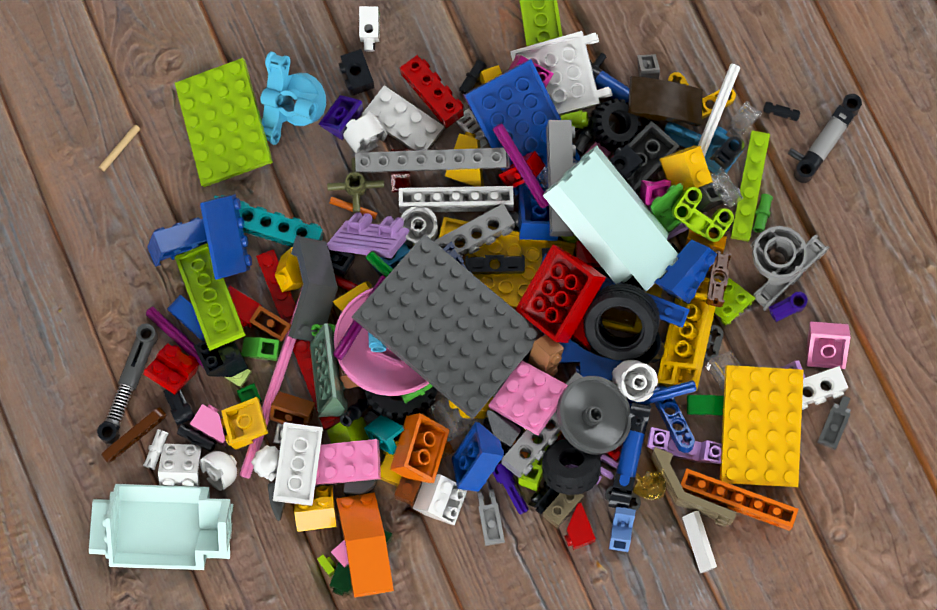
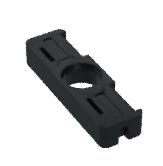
(508, 265)

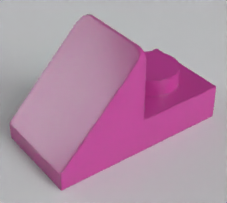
(651, 190)

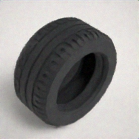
(617, 347)

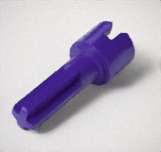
(505, 477)

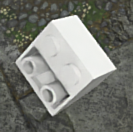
(440, 499)

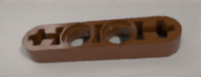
(134, 435)

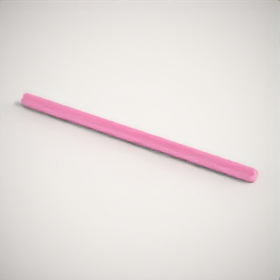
(273, 389)

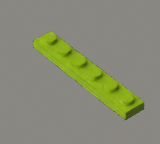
(750, 185)

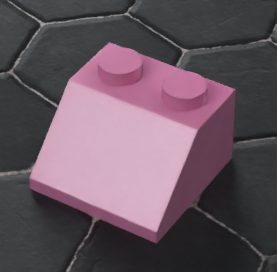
(827, 345)

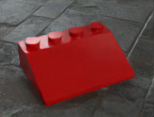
(560, 294)

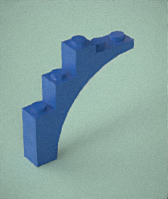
(588, 362)

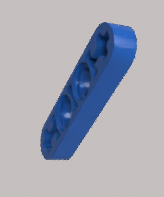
(676, 418)

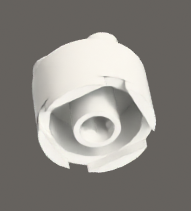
(364, 133)
(419, 217)
(635, 380)

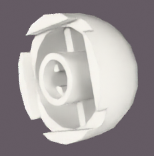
(220, 468)

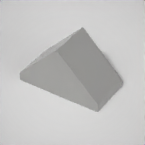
(648, 66)

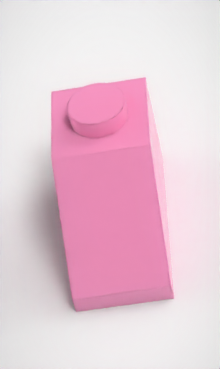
(209, 423)

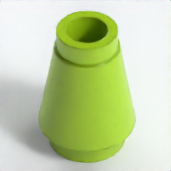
(579, 118)

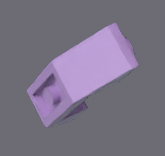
(702, 451)

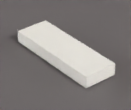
(699, 542)

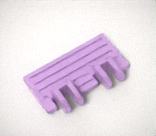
(362, 237)

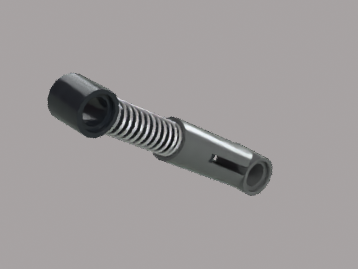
(128, 381)

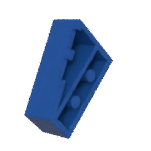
(176, 240)
(688, 271)

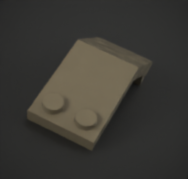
(662, 463)

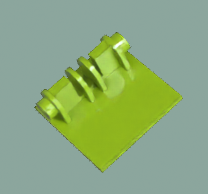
(735, 302)

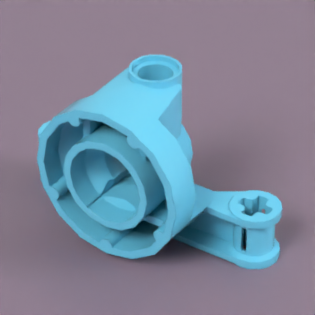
(280, 94)

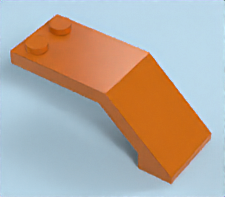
(365, 544)

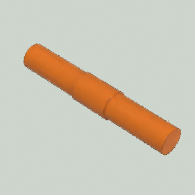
(349, 206)

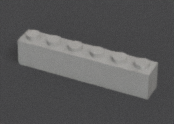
(559, 160)

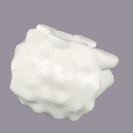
(266, 462)

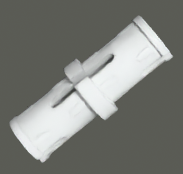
(155, 449)

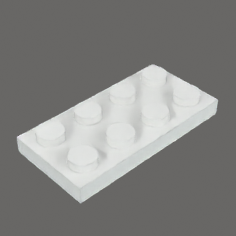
(404, 120)
(297, 464)

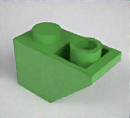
(261, 348)

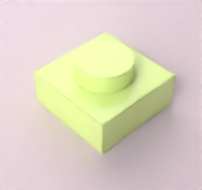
(240, 378)

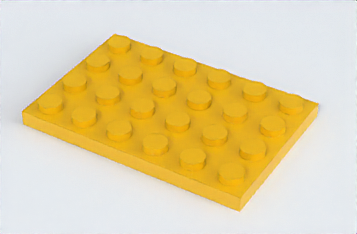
(761, 426)

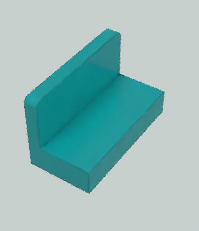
(384, 430)

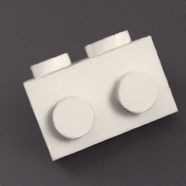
(179, 465)

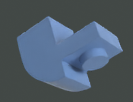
(621, 529)

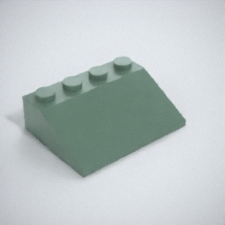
(326, 375)

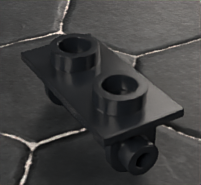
(541, 498)

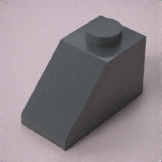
(709, 199)

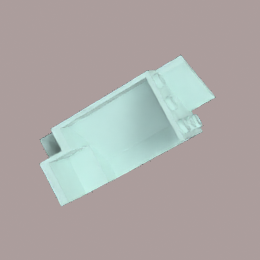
(160, 527)

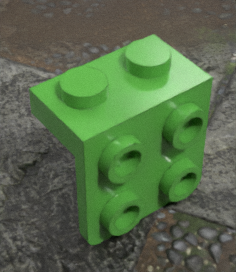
(662, 207)

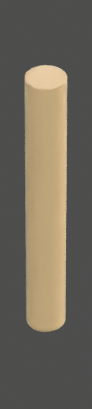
(118, 149)

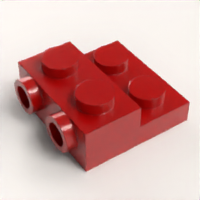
(172, 368)

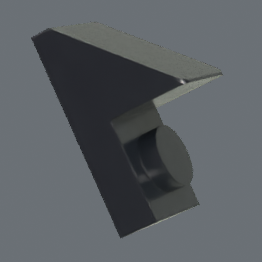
(341, 261)

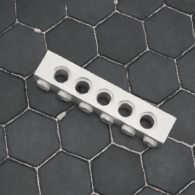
(456, 198)
(832, 377)

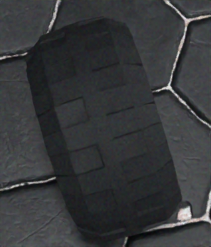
(570, 480)

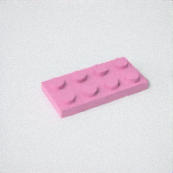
(348, 462)

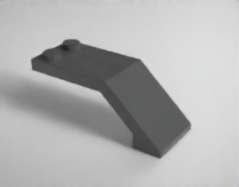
(318, 287)

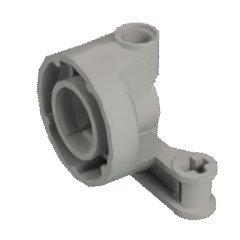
(795, 251)

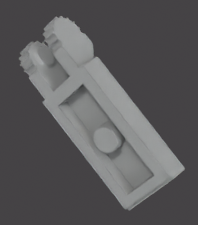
(490, 520)

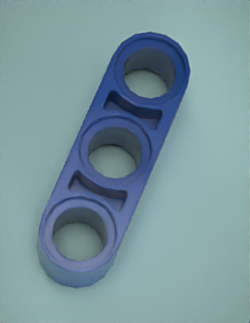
(185, 313)

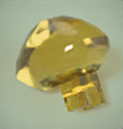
(651, 486)

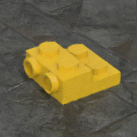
(244, 423)

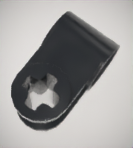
(727, 153)

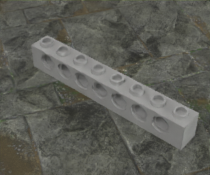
(431, 160)

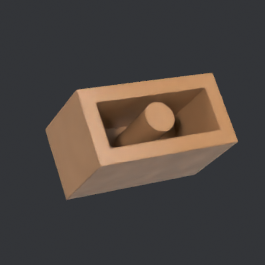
(546, 355)

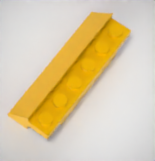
(687, 345)

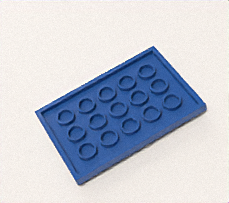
(518, 103)

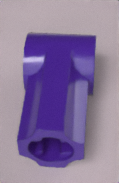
(787, 307)

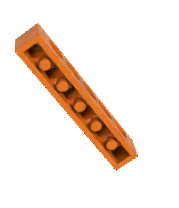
(739, 499)

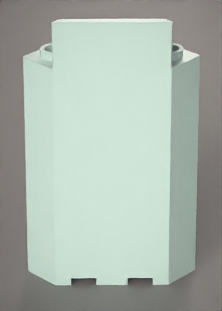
(612, 221)

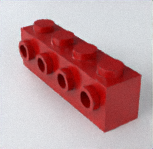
(432, 91)

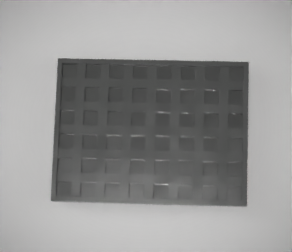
(447, 326)

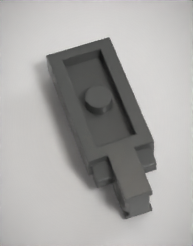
(835, 424)

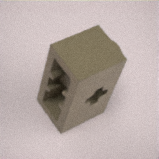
(561, 508)

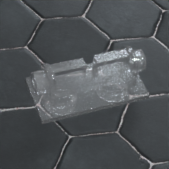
(731, 195)

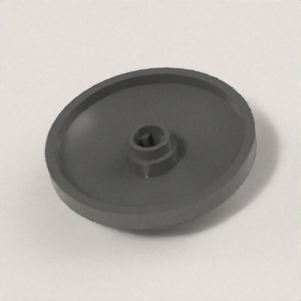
(594, 415)

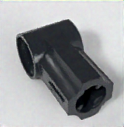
(180, 408)

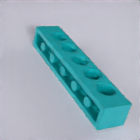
(277, 220)

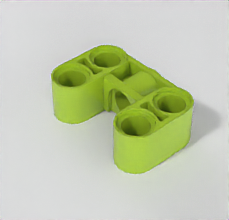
(698, 221)

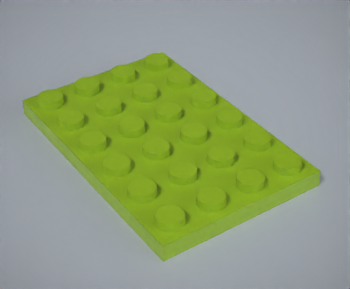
(223, 122)

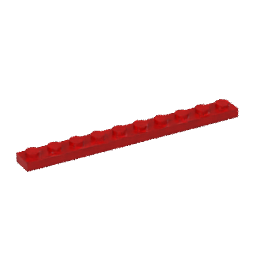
(285, 306)

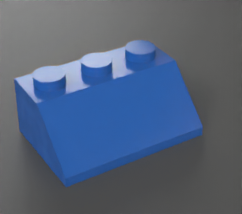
(476, 458)

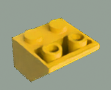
(320, 514)

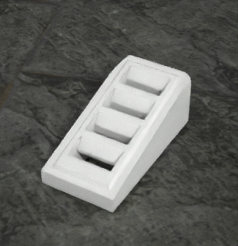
(479, 135)

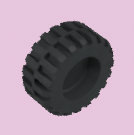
(397, 409)

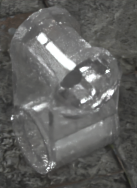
(745, 117)

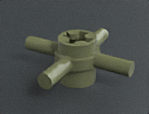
(355, 192)

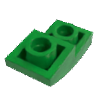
(705, 405)

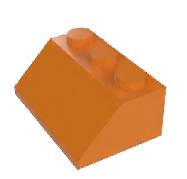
(420, 448)

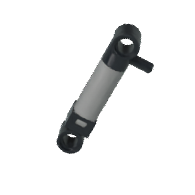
(827, 139)

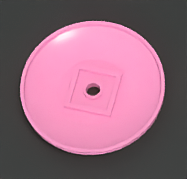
(374, 371)

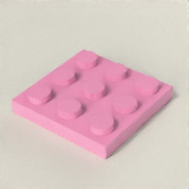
(528, 397)

